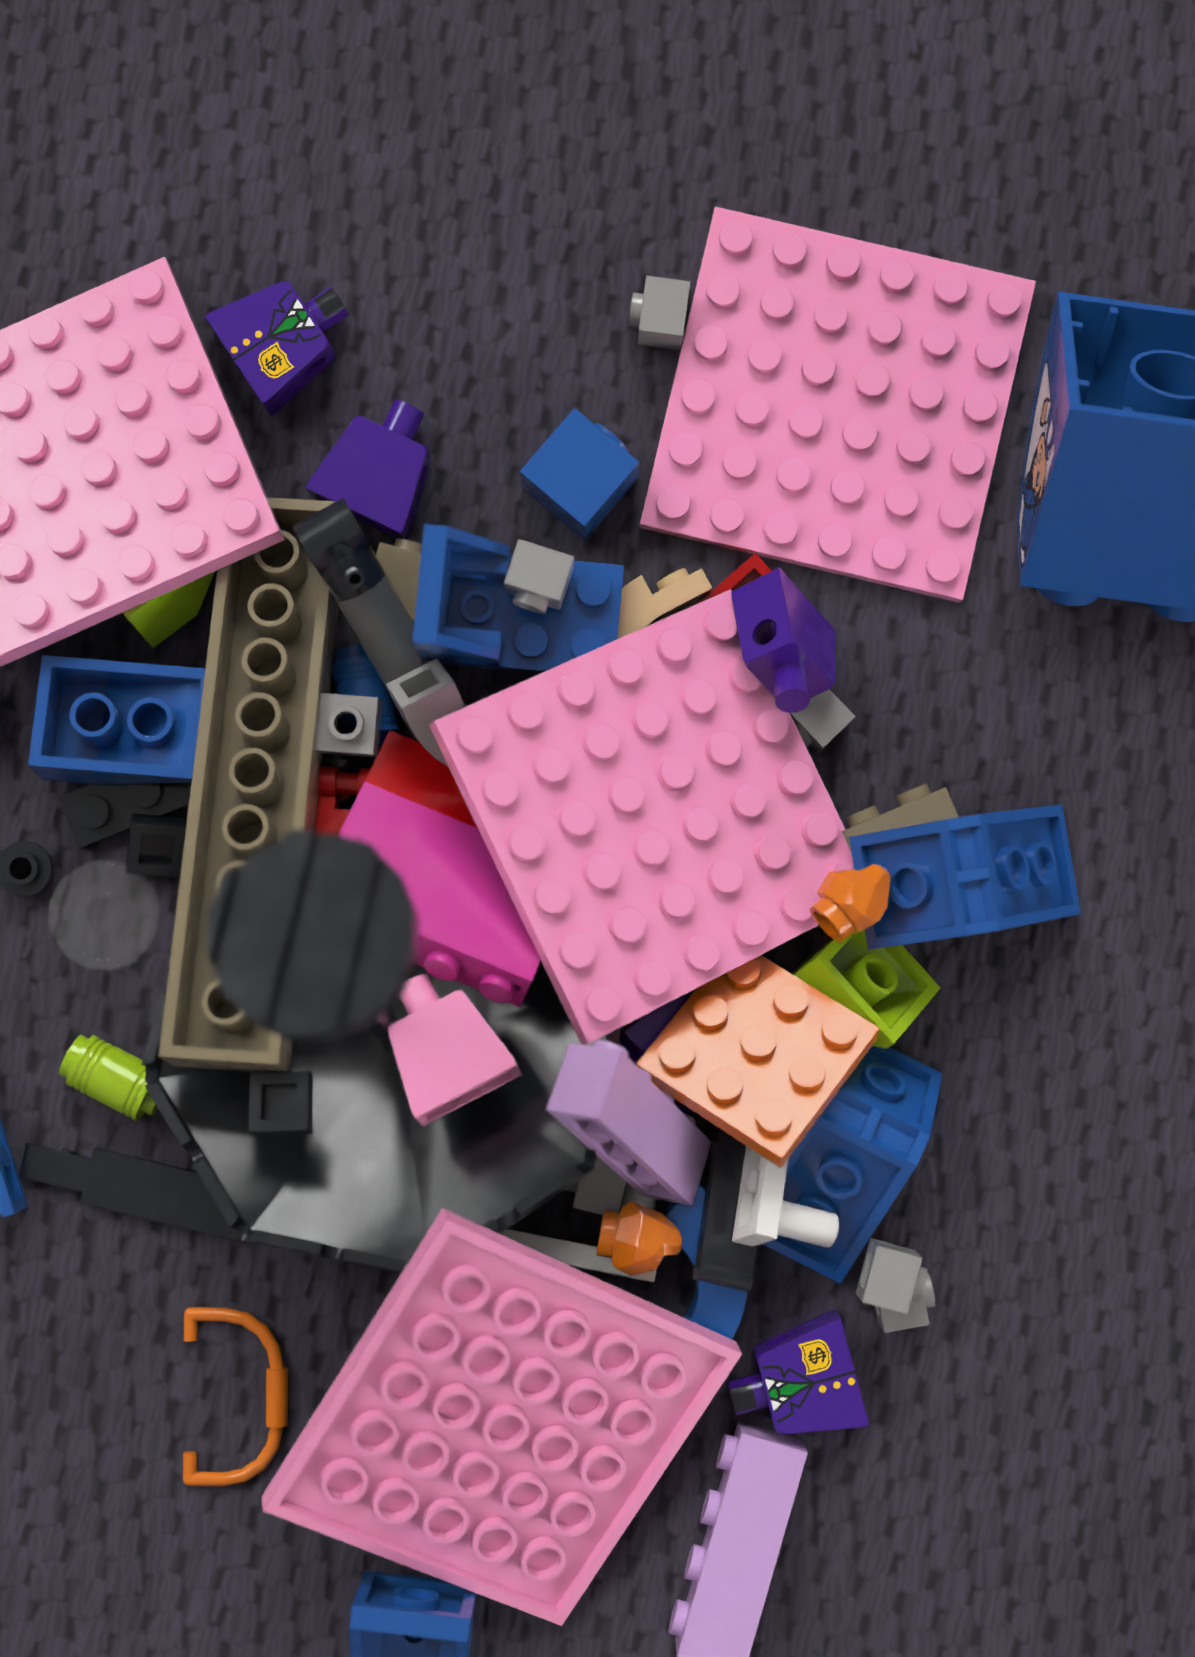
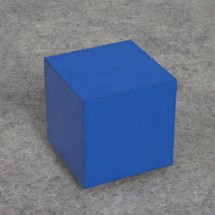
(580, 473)

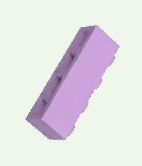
(629, 1122)
(740, 1543)

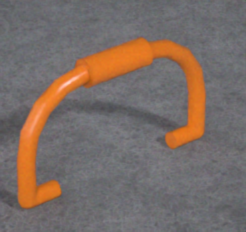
(275, 1396)

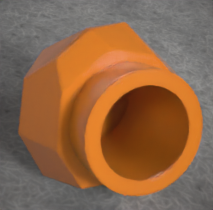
(851, 900)
(637, 1238)

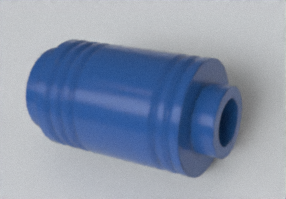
(357, 677)

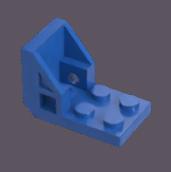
(471, 620)
(971, 875)
(860, 1155)
(410, 1617)

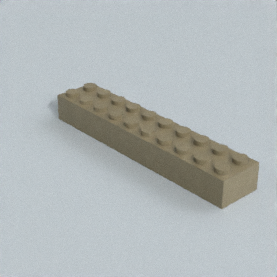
(250, 774)

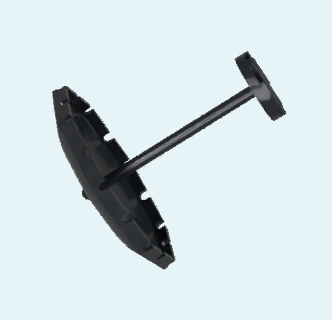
(319, 951)

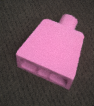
(446, 1051)

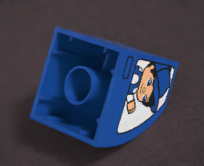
(1112, 458)

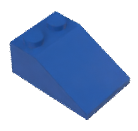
(115, 721)

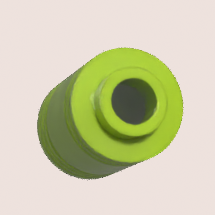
(108, 1076)

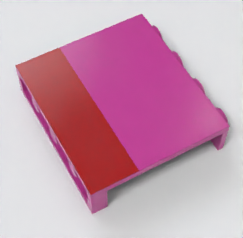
(428, 835)

